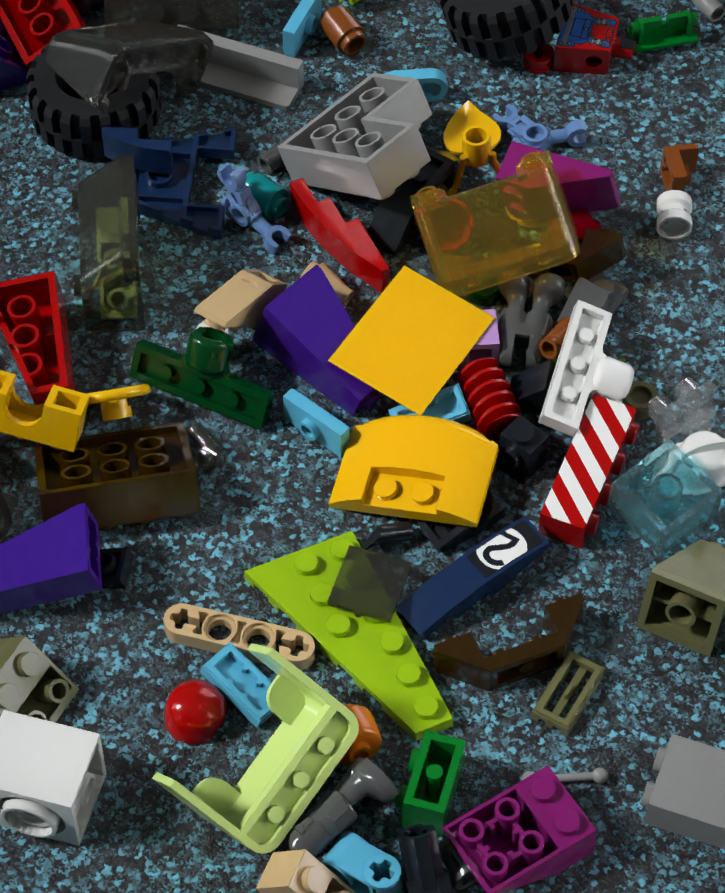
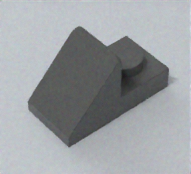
(598, 292)

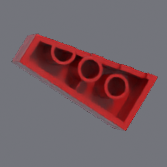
(37, 332)

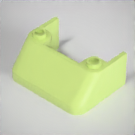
(287, 770)

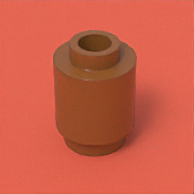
(343, 30)

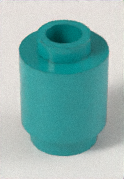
(269, 195)

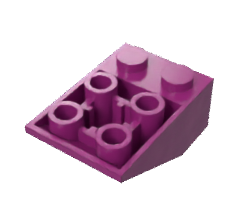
(523, 834)

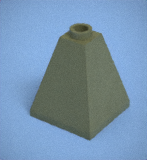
(687, 597)

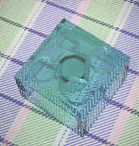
(665, 497)

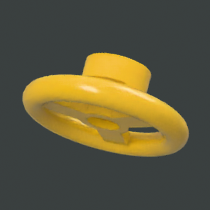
(114, 401)

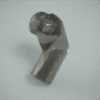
(209, 448)

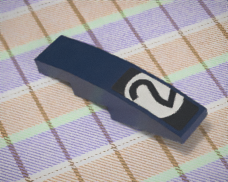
(473, 575)

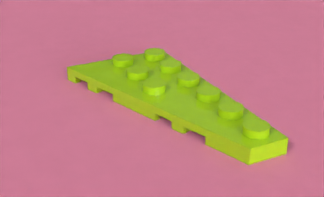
(368, 649)

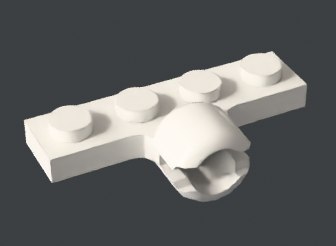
(583, 370)

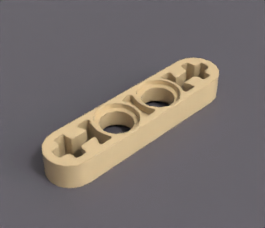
(241, 630)

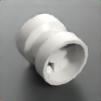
(674, 215)

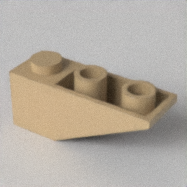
(240, 300)

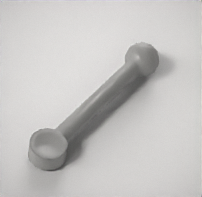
(599, 775)

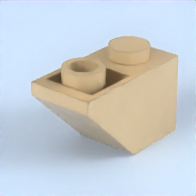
(299, 873)

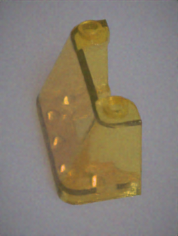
(497, 228)

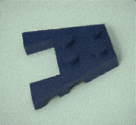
(169, 196)

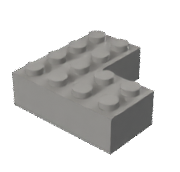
(363, 140)

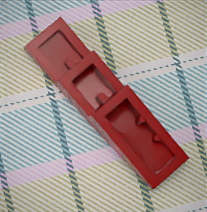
(343, 240)

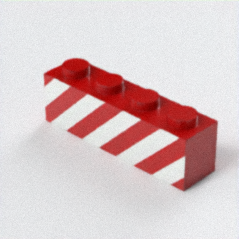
(587, 471)

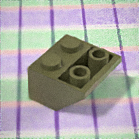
(32, 681)

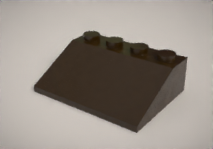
(121, 476)

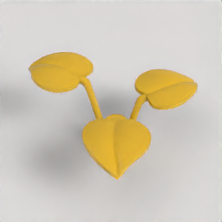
(473, 138)

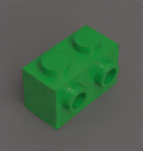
(433, 781)

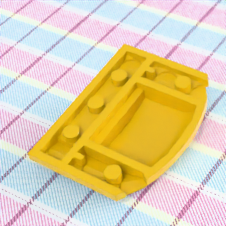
(416, 470)

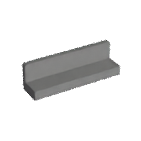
(252, 73)

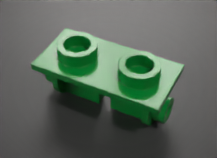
(657, 34)

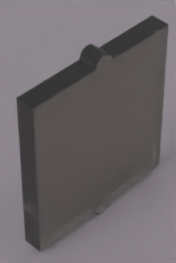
(369, 584)

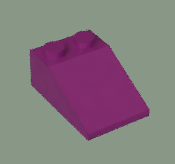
(582, 182)

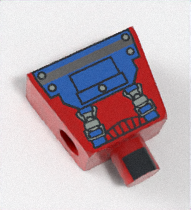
(590, 43)

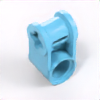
(363, 865)

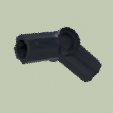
(422, 861)

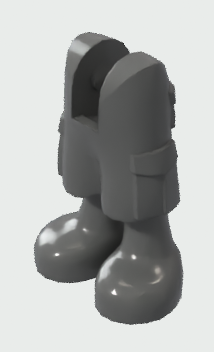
(529, 328)
(335, 807)

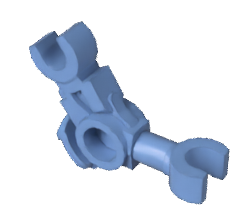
(537, 135)
(246, 210)

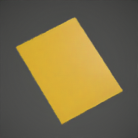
(411, 340)

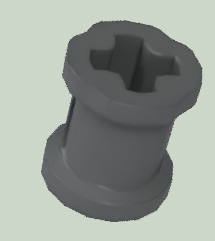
(455, 865)

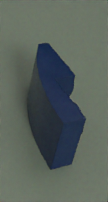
(149, 154)

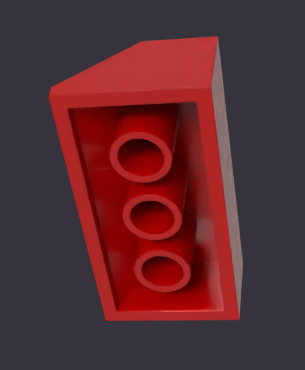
(36, 22)

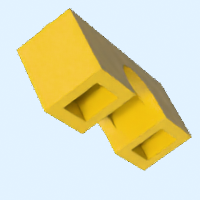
(53, 423)

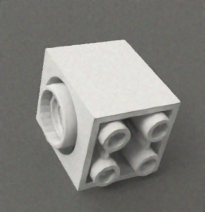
(48, 777)

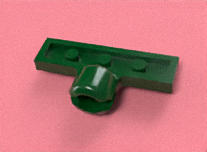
(203, 376)

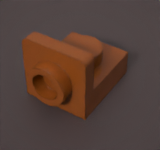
(677, 164)

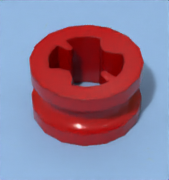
(540, 65)

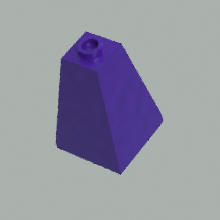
(304, 331)

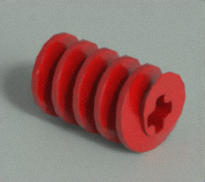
(488, 397)

